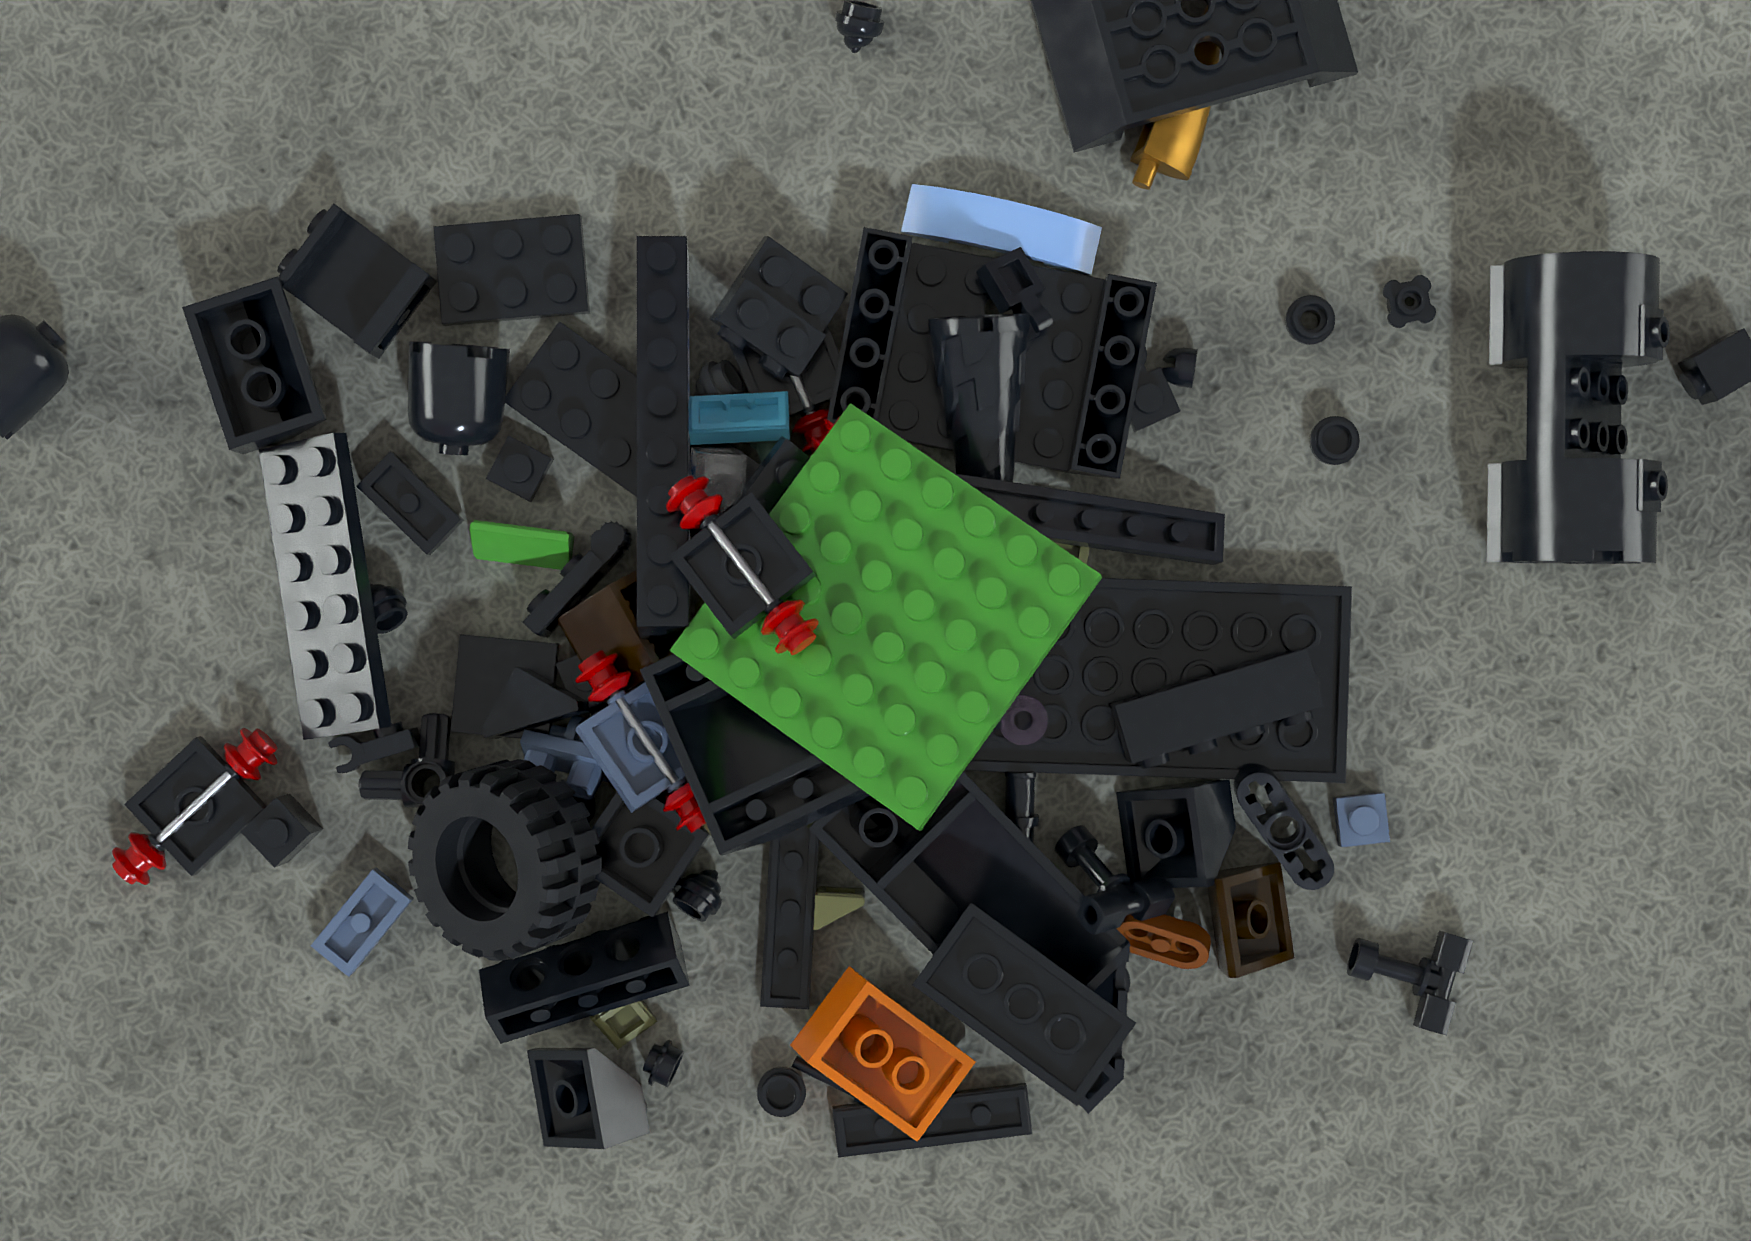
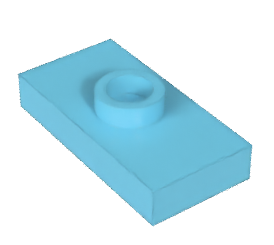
(738, 418)

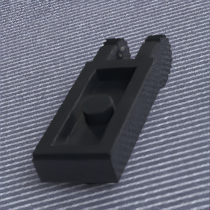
(579, 579)

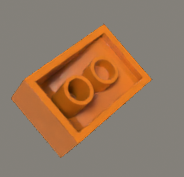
(882, 1054)

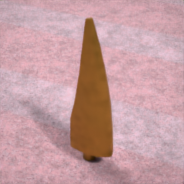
(1173, 142)

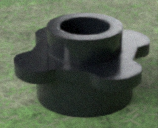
(1398, 311)

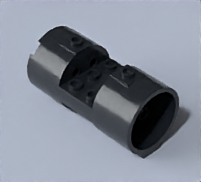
(1574, 329)

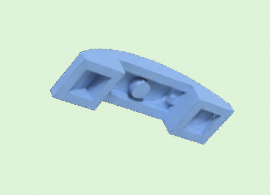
(1001, 227)

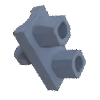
(566, 753)

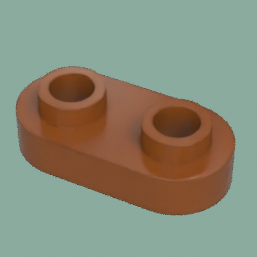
(1168, 940)

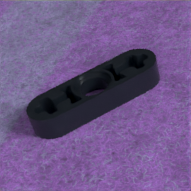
(1291, 861)

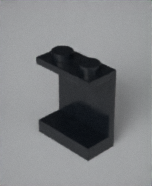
(354, 280)

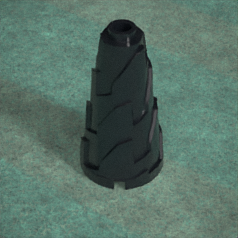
(981, 376)

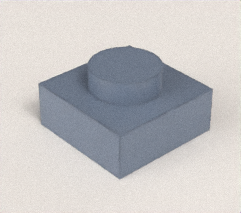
(1361, 819)

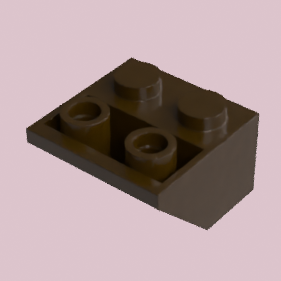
(610, 624)

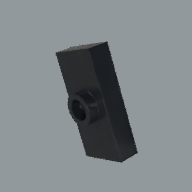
(410, 503)

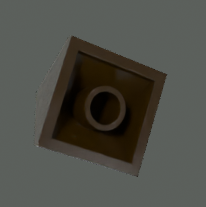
(1250, 919)

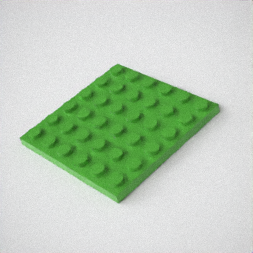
(924, 615)

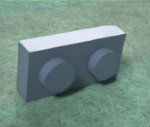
(362, 922)

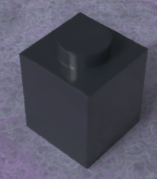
(1718, 368)
(281, 830)

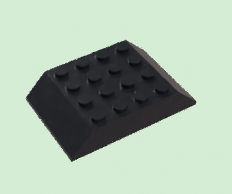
(739, 766)

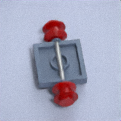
(633, 742)

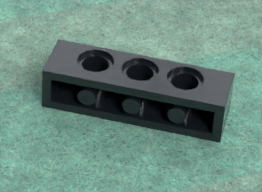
(583, 977)

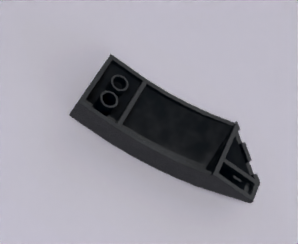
(983, 859)

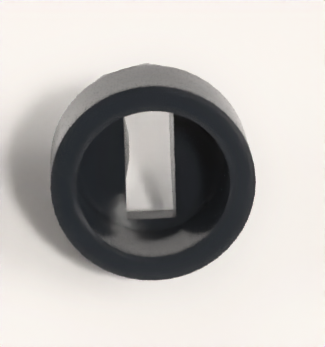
(1184, 368)

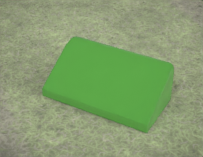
(521, 544)

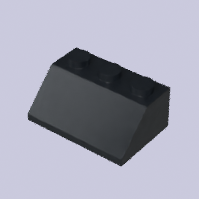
(255, 366)

